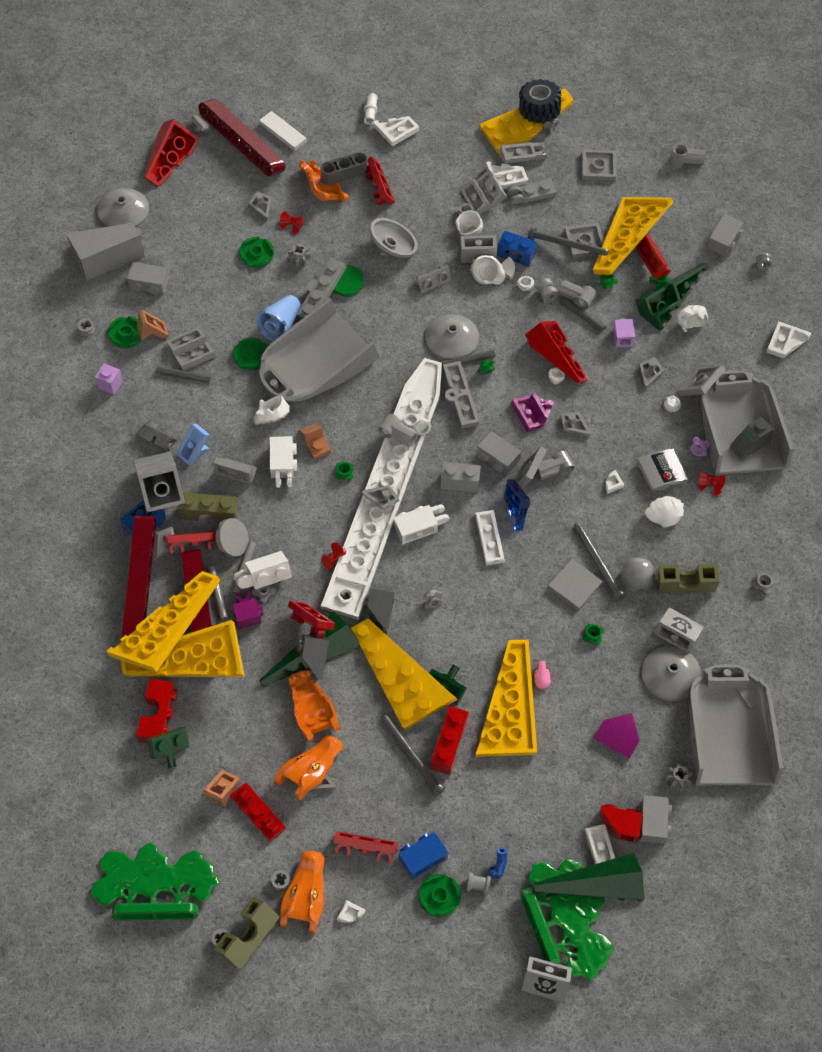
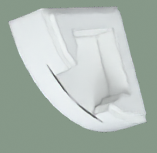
(509, 268)
(613, 482)
(350, 913)

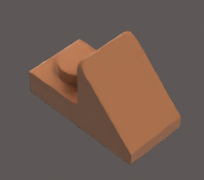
(149, 324)
(315, 441)
(221, 787)

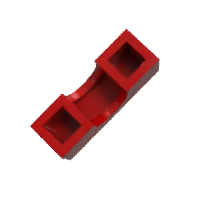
(160, 694)
(449, 740)

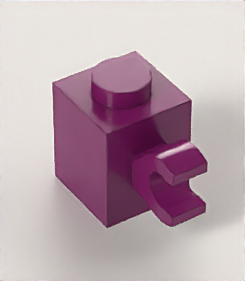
(247, 611)

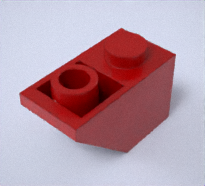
(622, 823)

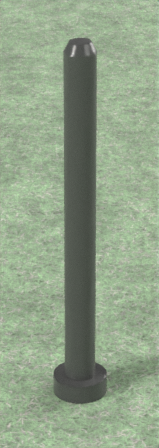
(533, 233)
(618, 594)
(436, 787)

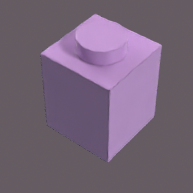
(623, 333)
(108, 379)

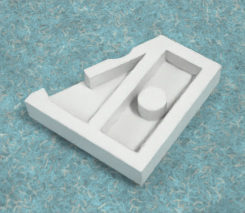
(396, 129)
(508, 175)
(786, 340)

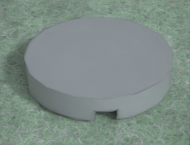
(232, 537)

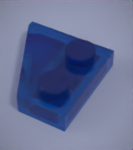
(517, 503)

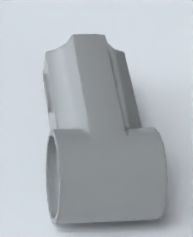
(681, 155)
(580, 295)
(392, 427)
(558, 464)

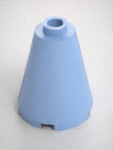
(278, 317)

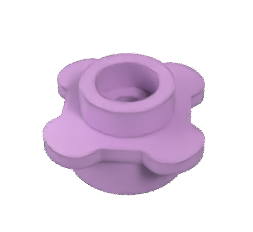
(697, 450)

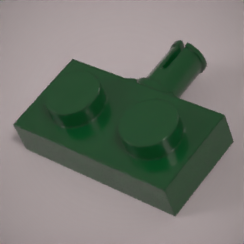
(450, 683)
(168, 745)

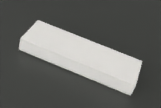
(283, 131)
(489, 537)
(599, 843)

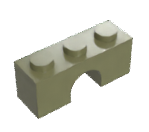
(219, 506)
(702, 579)
(259, 921)

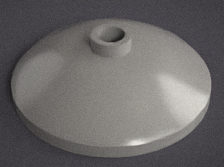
(123, 207)
(393, 238)
(449, 343)
(664, 682)

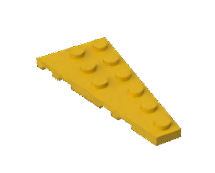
(513, 128)
(631, 223)
(165, 626)
(199, 654)
(406, 684)
(511, 718)

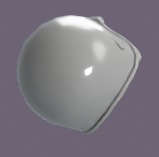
(637, 574)

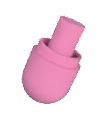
(542, 676)

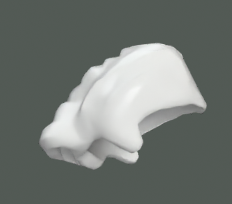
(487, 270)
(692, 317)
(271, 410)
(665, 511)

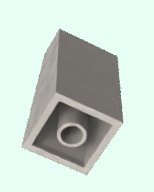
(105, 248)
(159, 481)

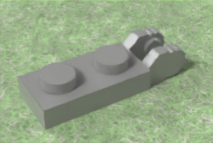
(522, 152)
(531, 192)

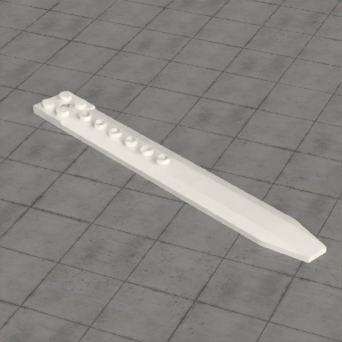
(371, 523)

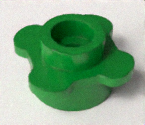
(664, 279)
(607, 281)
(486, 367)
(348, 467)
(593, 628)

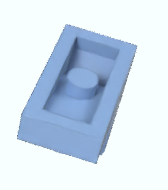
(193, 444)

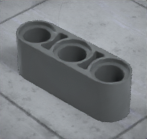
(343, 168)

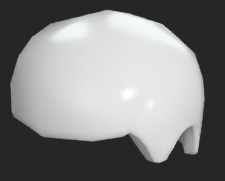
(469, 223)

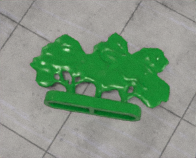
(149, 876)
(574, 918)

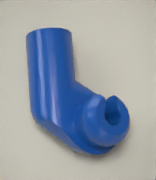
(497, 872)

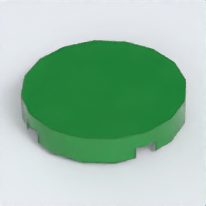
(256, 252)
(350, 282)
(120, 332)
(248, 358)
(439, 902)

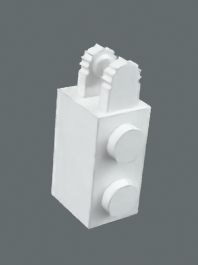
(282, 460)
(419, 522)
(264, 571)

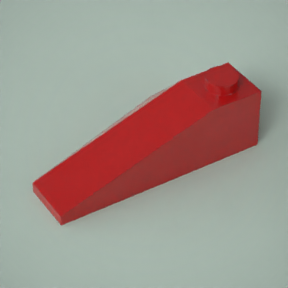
(169, 150)
(550, 341)

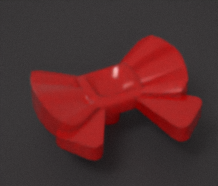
(297, 222)
(717, 482)
(338, 551)

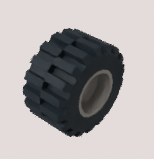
(540, 101)

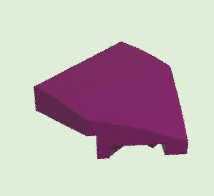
(532, 411)
(619, 734)

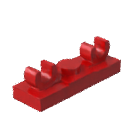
(379, 181)
(652, 257)
(192, 538)
(305, 613)
(258, 812)
(365, 844)

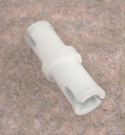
(370, 109)

